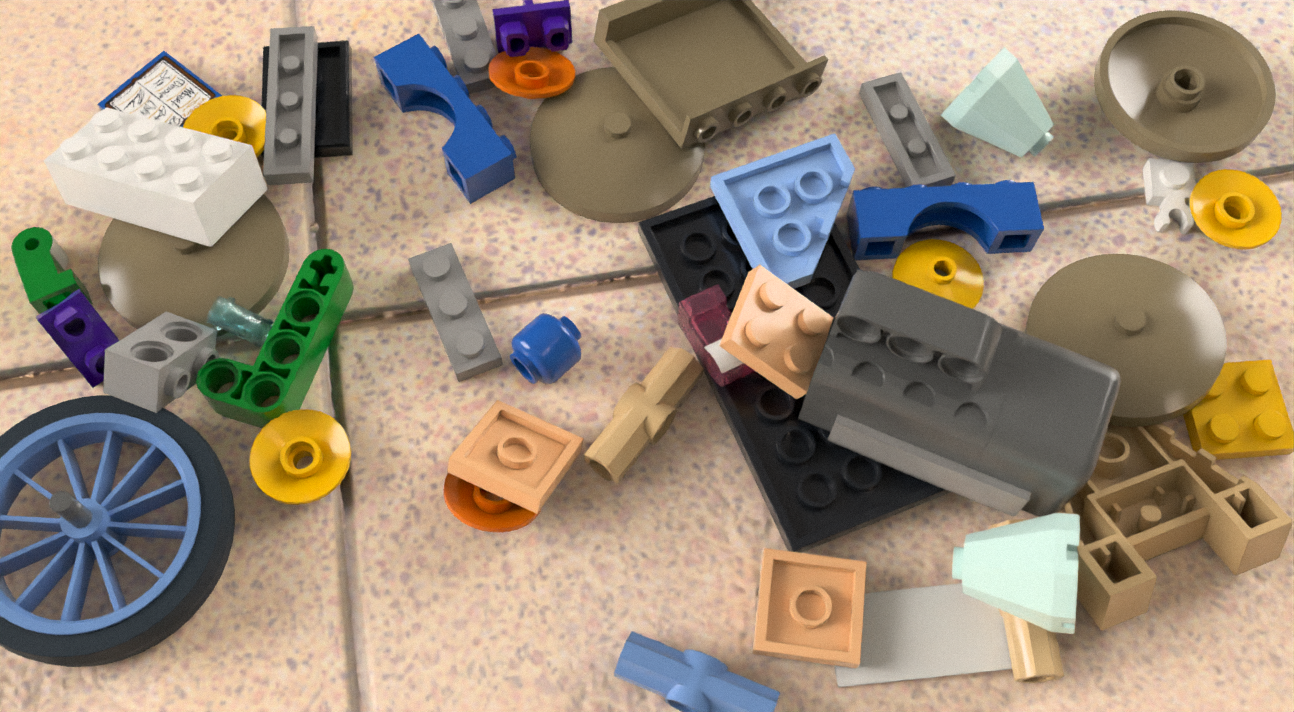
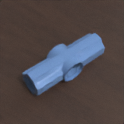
(690, 679)

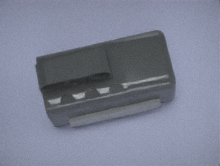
(960, 398)

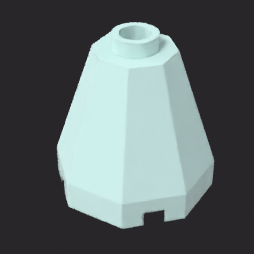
(1002, 108)
(1025, 569)

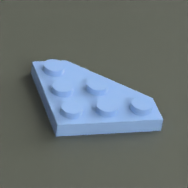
(786, 206)

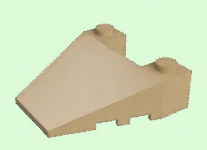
(1155, 498)

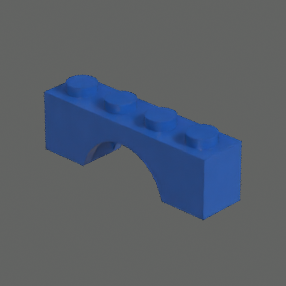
(420, 82)
(997, 215)

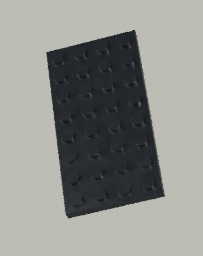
(806, 481)

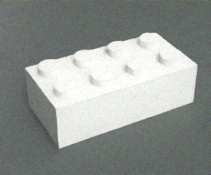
(157, 175)

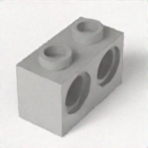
(158, 361)

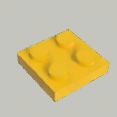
(1242, 414)

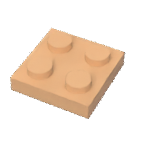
(777, 332)
(515, 456)
(810, 608)

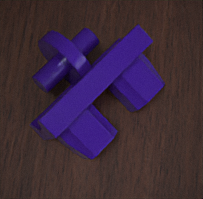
(533, 26)
(80, 335)

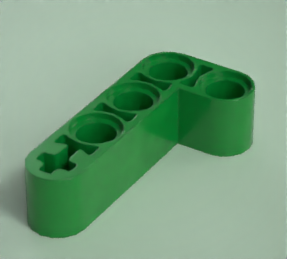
(319, 288)

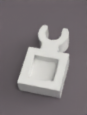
(1169, 187)

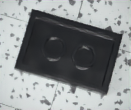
(333, 98)

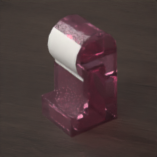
(704, 322)

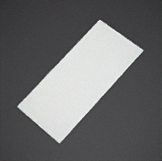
(927, 636)

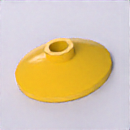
(231, 118)
(1235, 209)
(964, 278)
(288, 440)

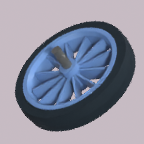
(99, 529)

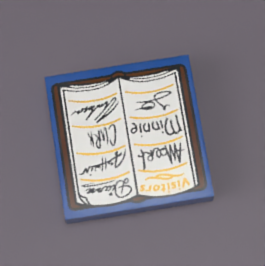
(161, 92)

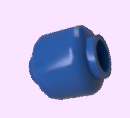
(546, 348)

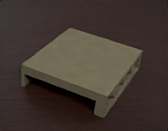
(703, 62)

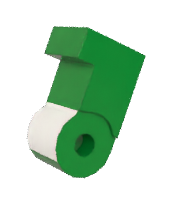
(42, 269)

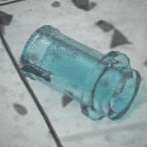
(239, 321)

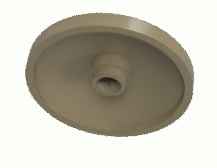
(1184, 86)
(608, 152)
(161, 273)
(1141, 322)

